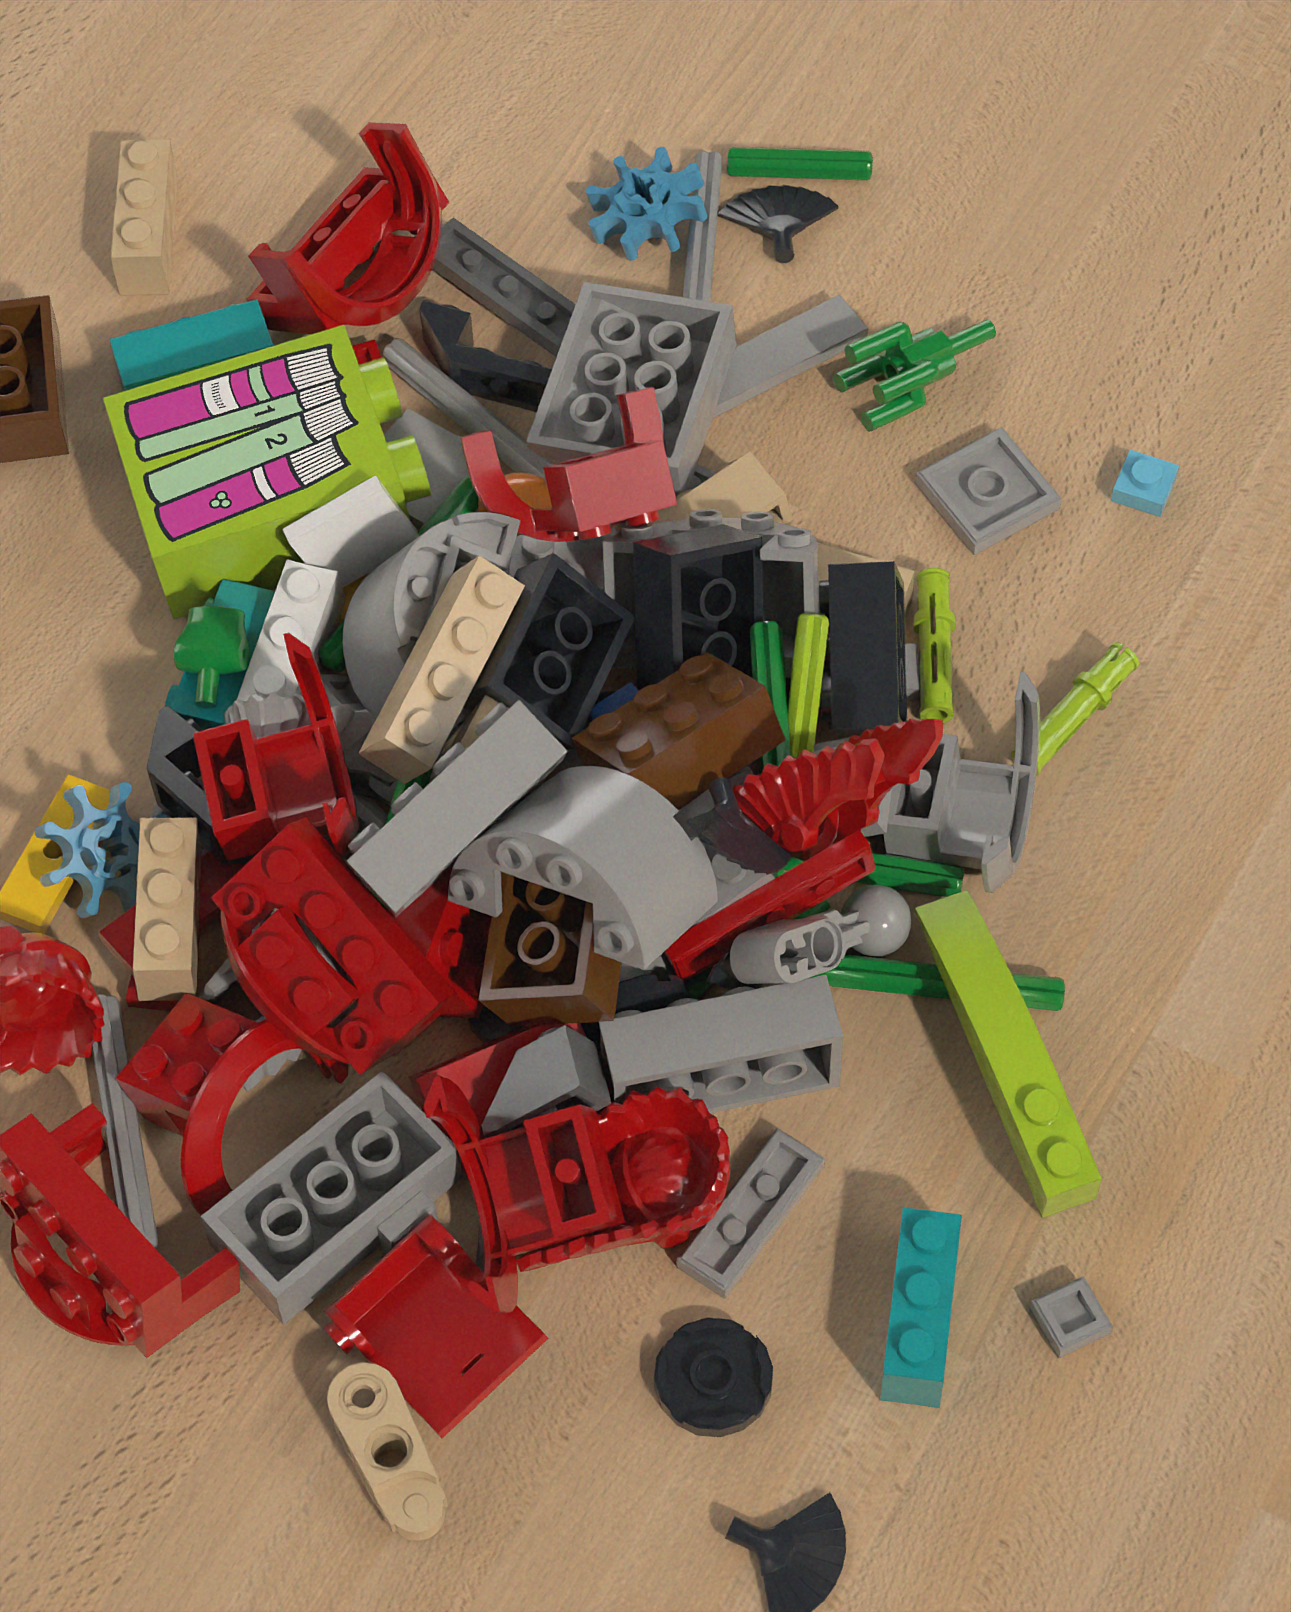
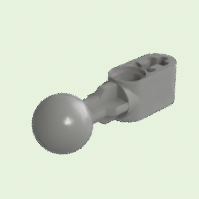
(790, 950)

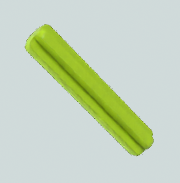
(806, 681)

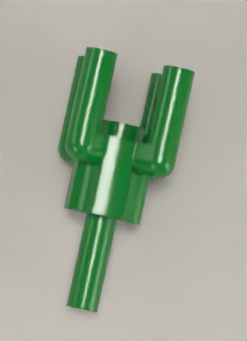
(907, 365)

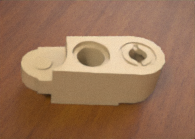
(405, 1493)

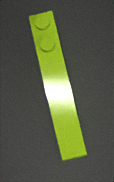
(1010, 1056)

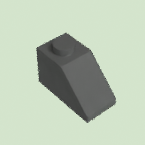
(547, 1077)

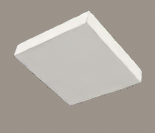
(352, 532)

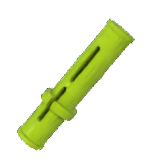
(934, 594)
(1089, 693)

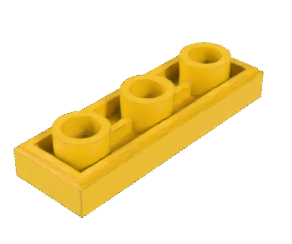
(23, 896)

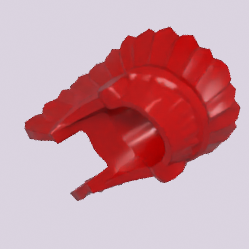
(833, 793)
(45, 1003)
(666, 1170)

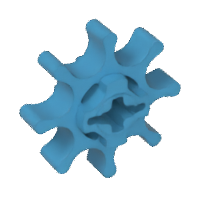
(646, 203)
(84, 858)

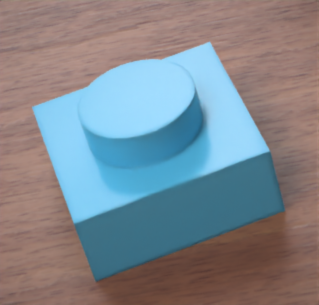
(1145, 483)

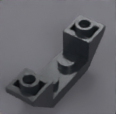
(479, 370)
(174, 775)

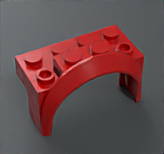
(305, 283)
(295, 983)
(51, 1194)

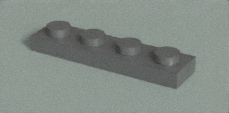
(503, 286)

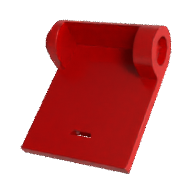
(429, 1330)

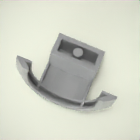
(969, 808)

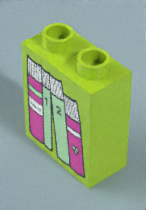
(251, 448)

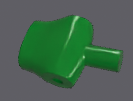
(211, 646)

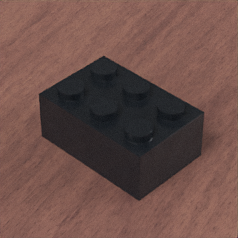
(694, 598)
(864, 647)
(554, 648)

